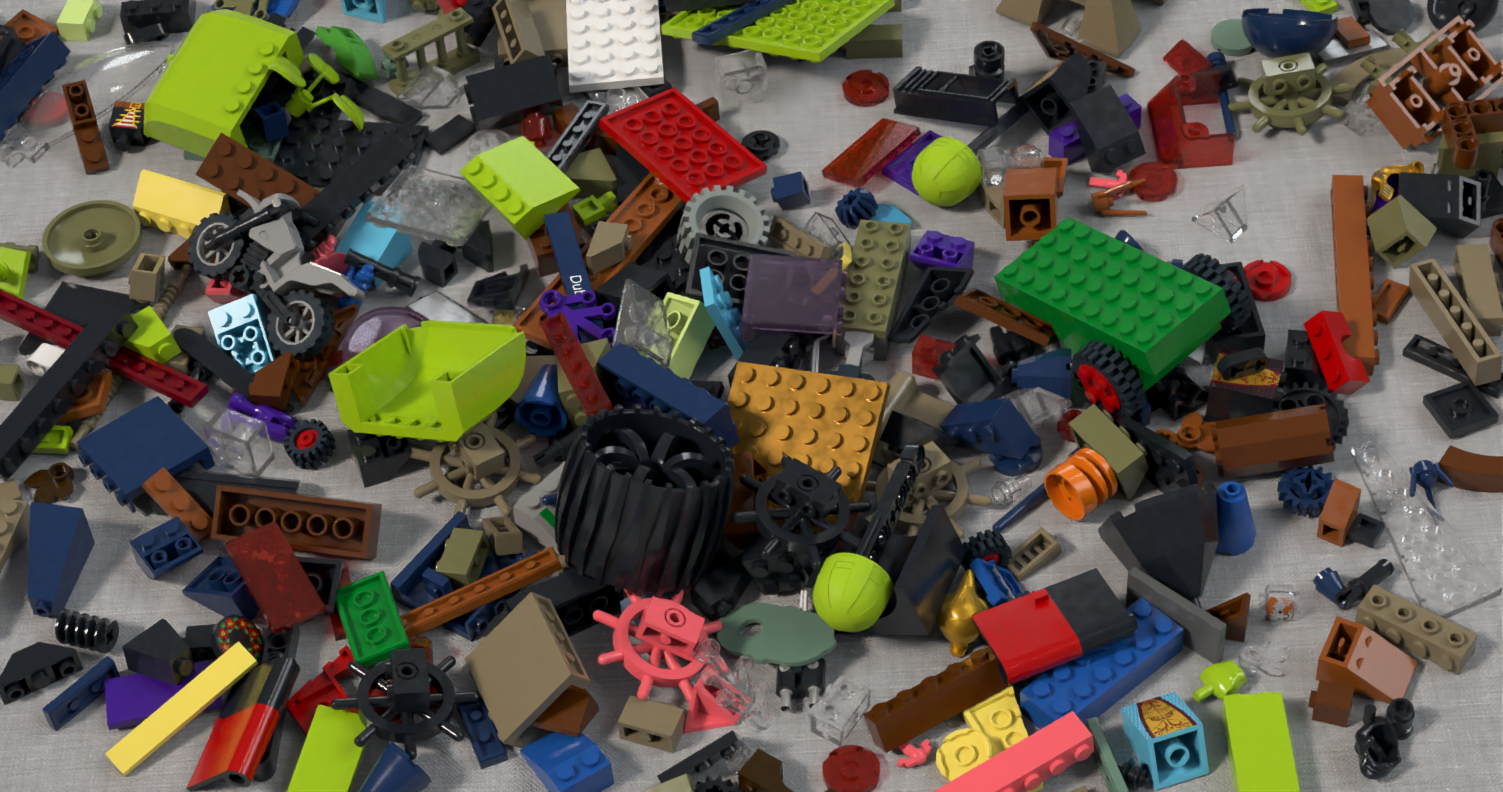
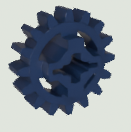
(1293, 489)

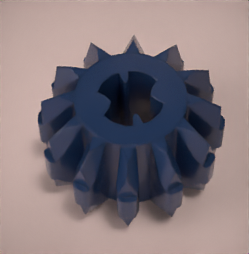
(856, 206)

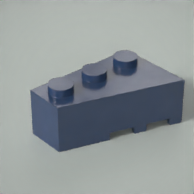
(990, 428)

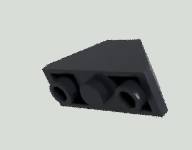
(36, 669)

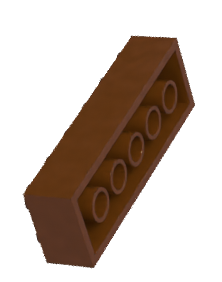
(236, 167)
(305, 520)

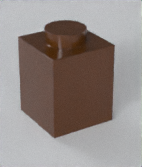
(1331, 703)

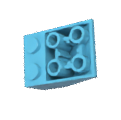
(242, 332)

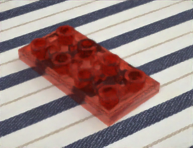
(871, 152)
(275, 577)

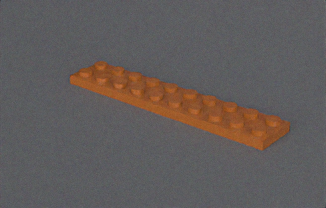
(646, 213)

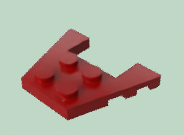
(322, 691)

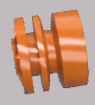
(1080, 484)

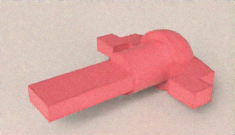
(1109, 183)
(917, 756)

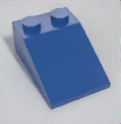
(569, 763)

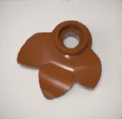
(1196, 433)

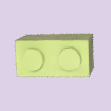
(79, 19)

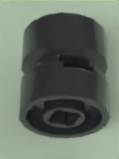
(989, 59)

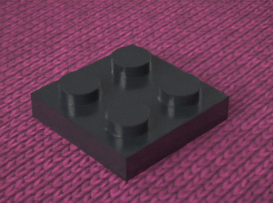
(1460, 409)

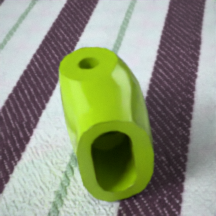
(1220, 680)

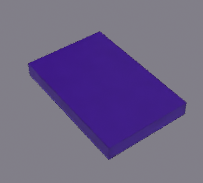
(901, 167)

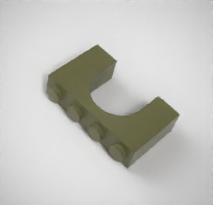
(877, 40)

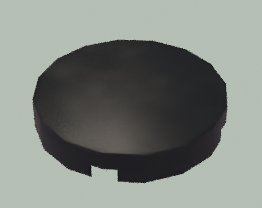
(1390, 15)

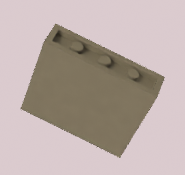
(525, 667)

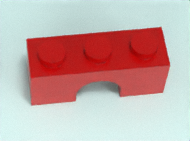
(1340, 370)

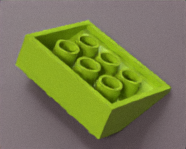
(519, 184)

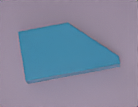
(890, 213)

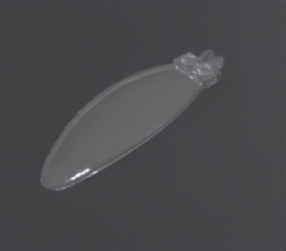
(109, 78)

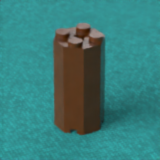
(1272, 441)

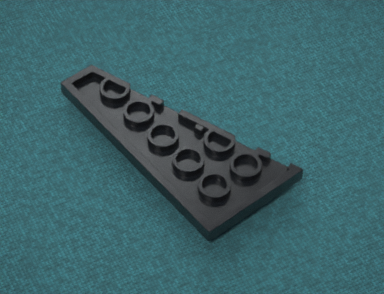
(1168, 463)

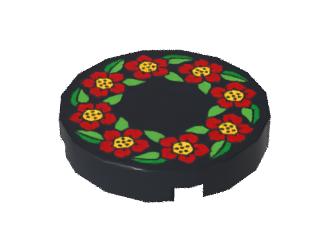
(234, 629)

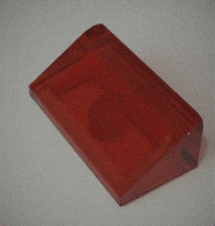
(1186, 58)

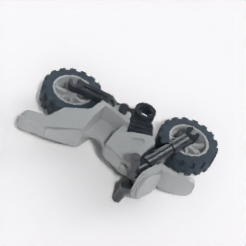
(269, 255)

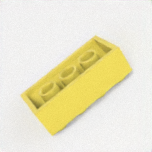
(174, 203)

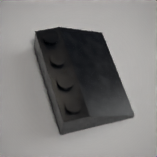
(728, 260)

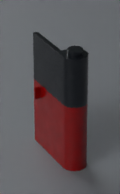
(1054, 626)
(246, 724)

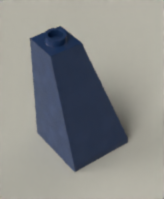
(57, 553)

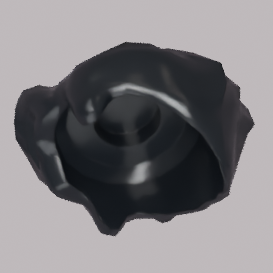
(1377, 749)

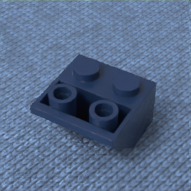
(164, 548)

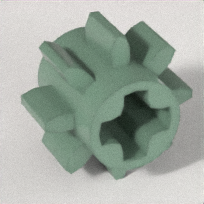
(389, 67)

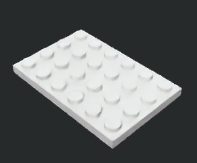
(613, 44)

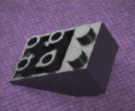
(1445, 200)

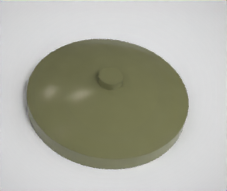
(92, 237)

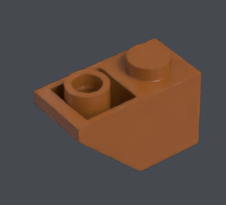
(1339, 512)

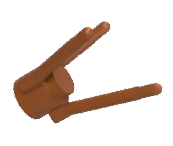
(1103, 200)

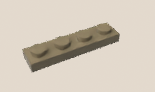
(797, 240)

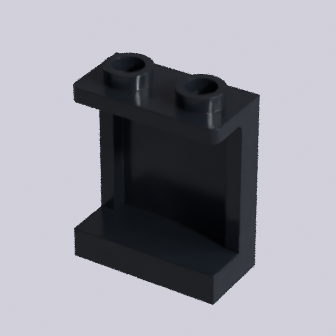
(969, 374)

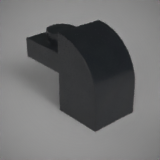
(437, 262)

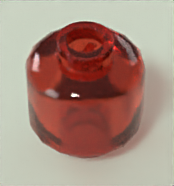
(536, 128)

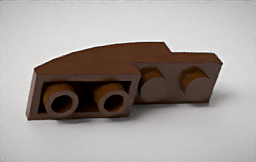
(85, 127)

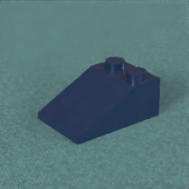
(223, 590)

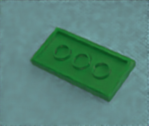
(371, 619)

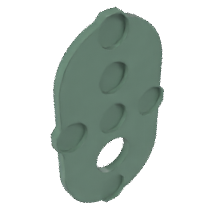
(786, 639)

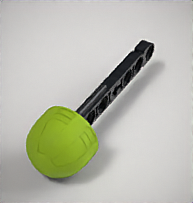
(949, 168)
(853, 587)

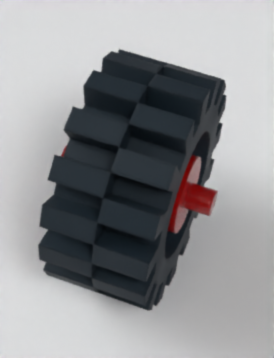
(309, 444)

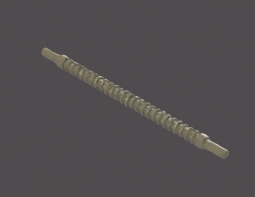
(161, 308)

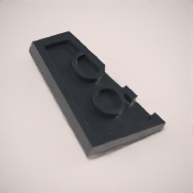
(705, 757)

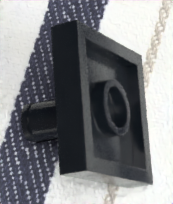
(1490, 193)

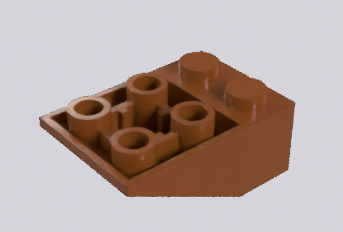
(1364, 661)

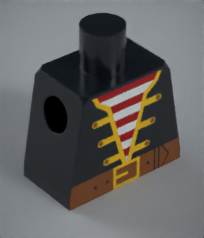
(128, 125)

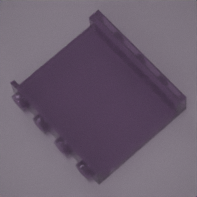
(794, 295)

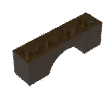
(763, 774)

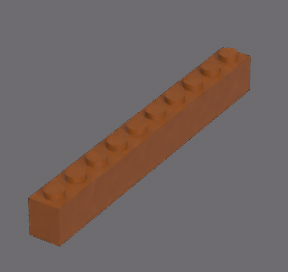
(1354, 267)

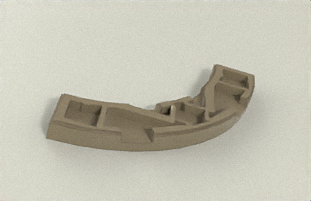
(1356, 75)

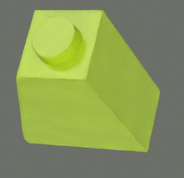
(152, 337)

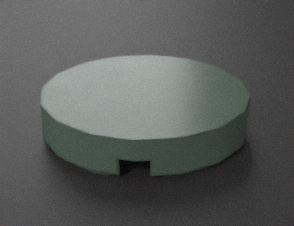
(1230, 38)

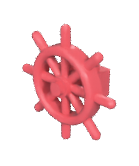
(666, 632)

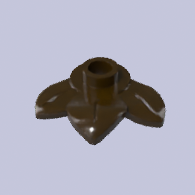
(52, 483)

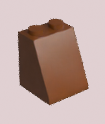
(1030, 203)

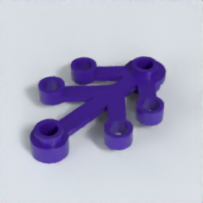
(579, 317)

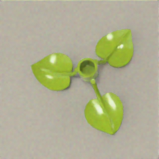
(303, 99)

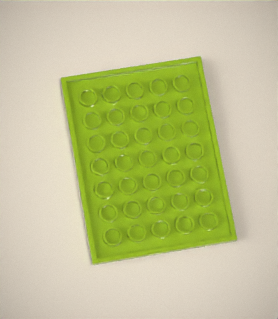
(796, 30)

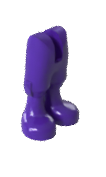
(276, 421)

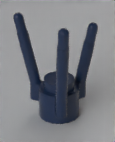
(1425, 475)

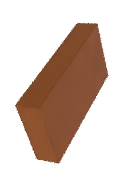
(1351, 32)
(1389, 300)

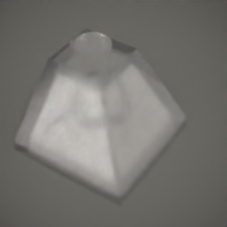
(432, 89)

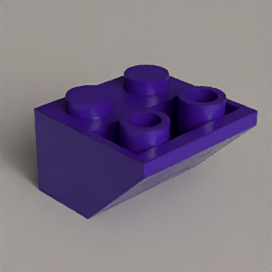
(942, 251)

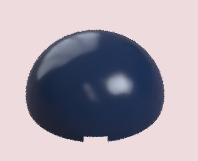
(1288, 32)

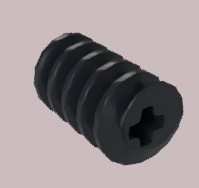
(86, 631)

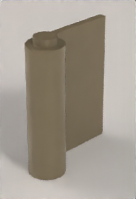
(909, 401)

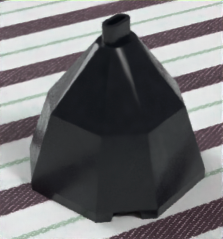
(1169, 538)

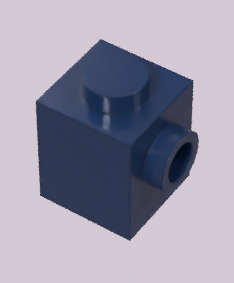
(790, 191)

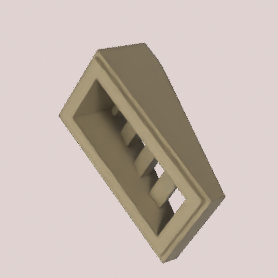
(503, 535)
(1045, 556)

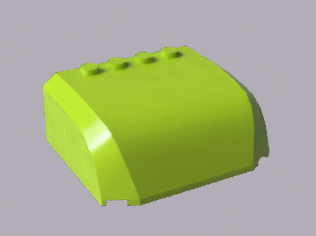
(216, 79)
(430, 380)

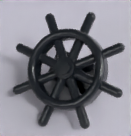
(805, 500)
(406, 697)

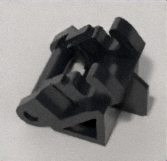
(1174, 397)

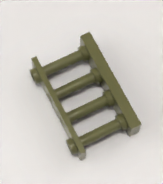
(435, 31)

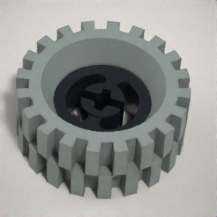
(728, 215)

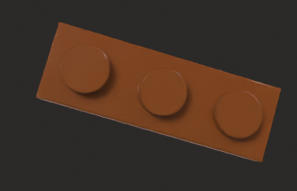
(179, 503)

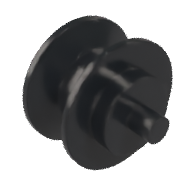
(1134, 774)

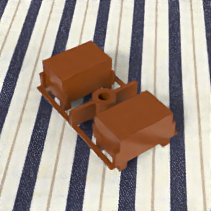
(1450, 71)

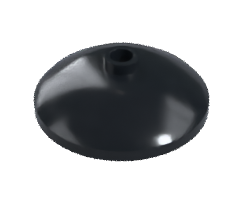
(1444, 11)

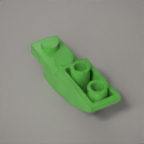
(350, 51)

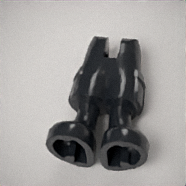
(1009, 349)

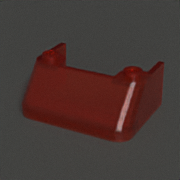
(1183, 143)

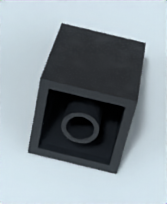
(653, 280)

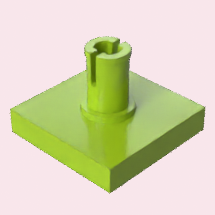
(14, 271)

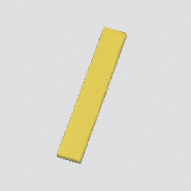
(181, 708)

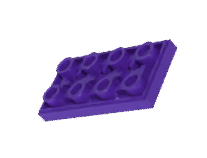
(137, 696)

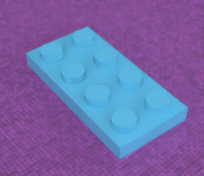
(721, 310)

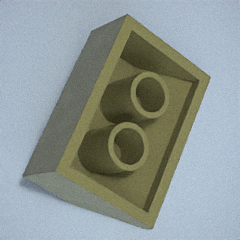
(1097, 432)

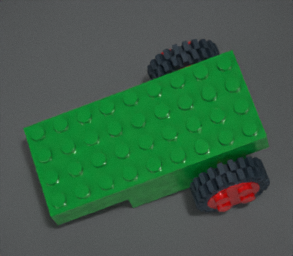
(1121, 308)

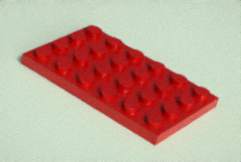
(682, 145)

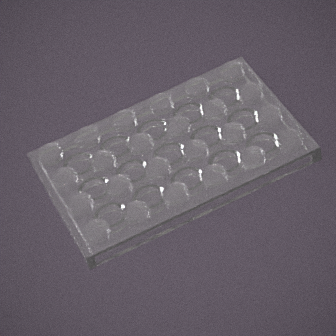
(430, 206)

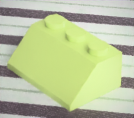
(690, 331)

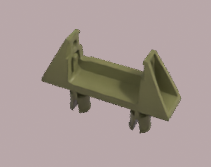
(1406, 43)

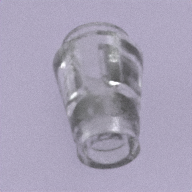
(1010, 489)

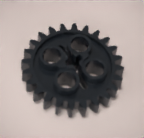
(1336, 413)

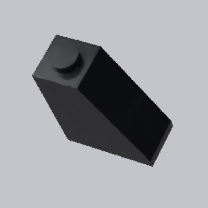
(159, 654)

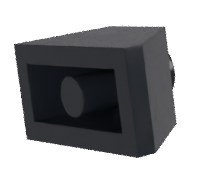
(480, 247)

